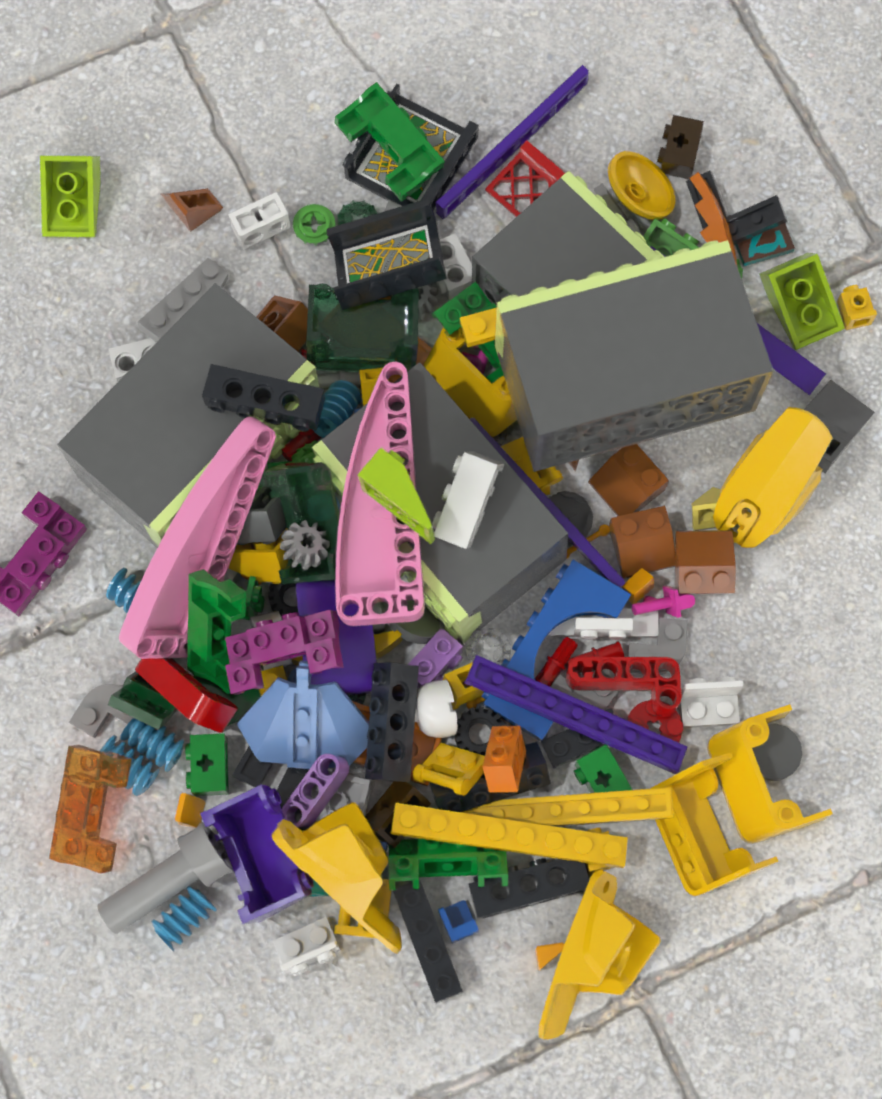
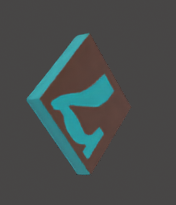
(765, 246)

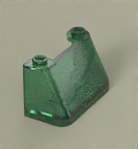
(361, 335)
(306, 495)

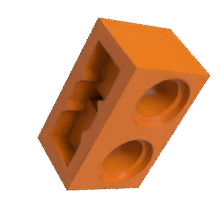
(504, 759)

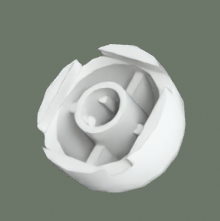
(435, 710)

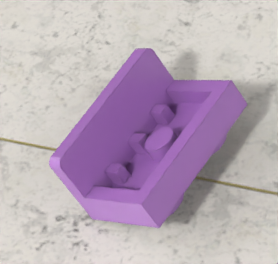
(437, 657)

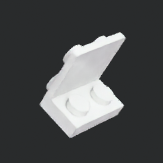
(710, 702)
(306, 946)

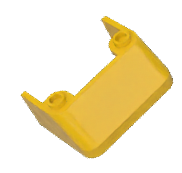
(468, 387)
(745, 787)
(695, 836)

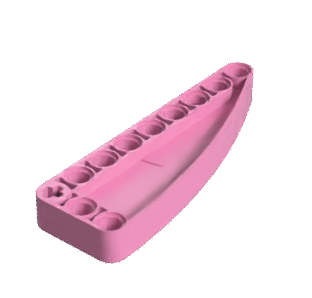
(368, 534)
(197, 539)

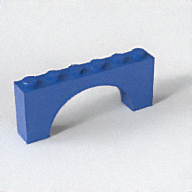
(576, 595)

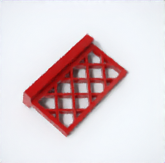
(536, 161)

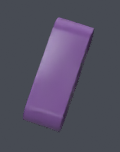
(327, 785)

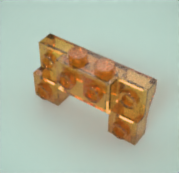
(82, 807)

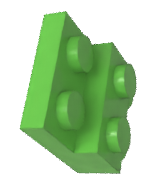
(665, 239)

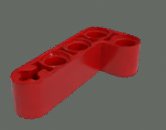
(624, 680)
(187, 693)

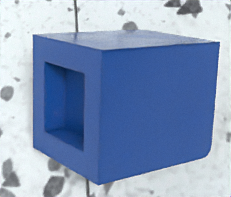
(458, 921)

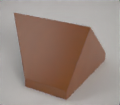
(193, 206)

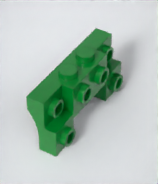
(396, 135)
(469, 302)
(210, 616)
(442, 859)

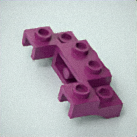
(40, 554)
(283, 640)

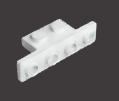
(615, 628)

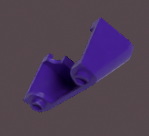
(355, 642)
(262, 869)

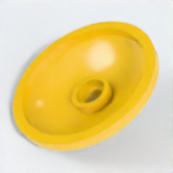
(641, 185)

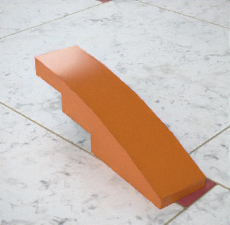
(711, 212)

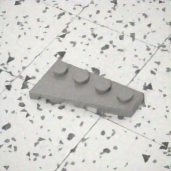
(181, 299)

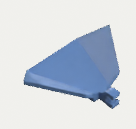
(304, 721)

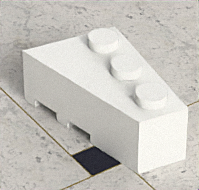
(466, 498)

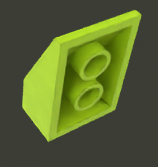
(69, 195)
(802, 300)
(389, 484)

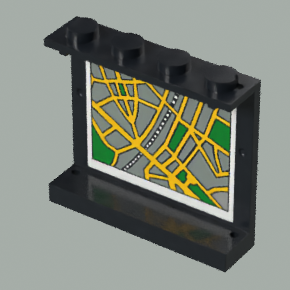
(371, 164)
(386, 254)

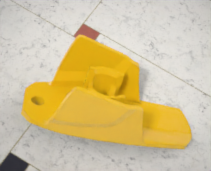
(773, 478)
(346, 862)
(599, 955)

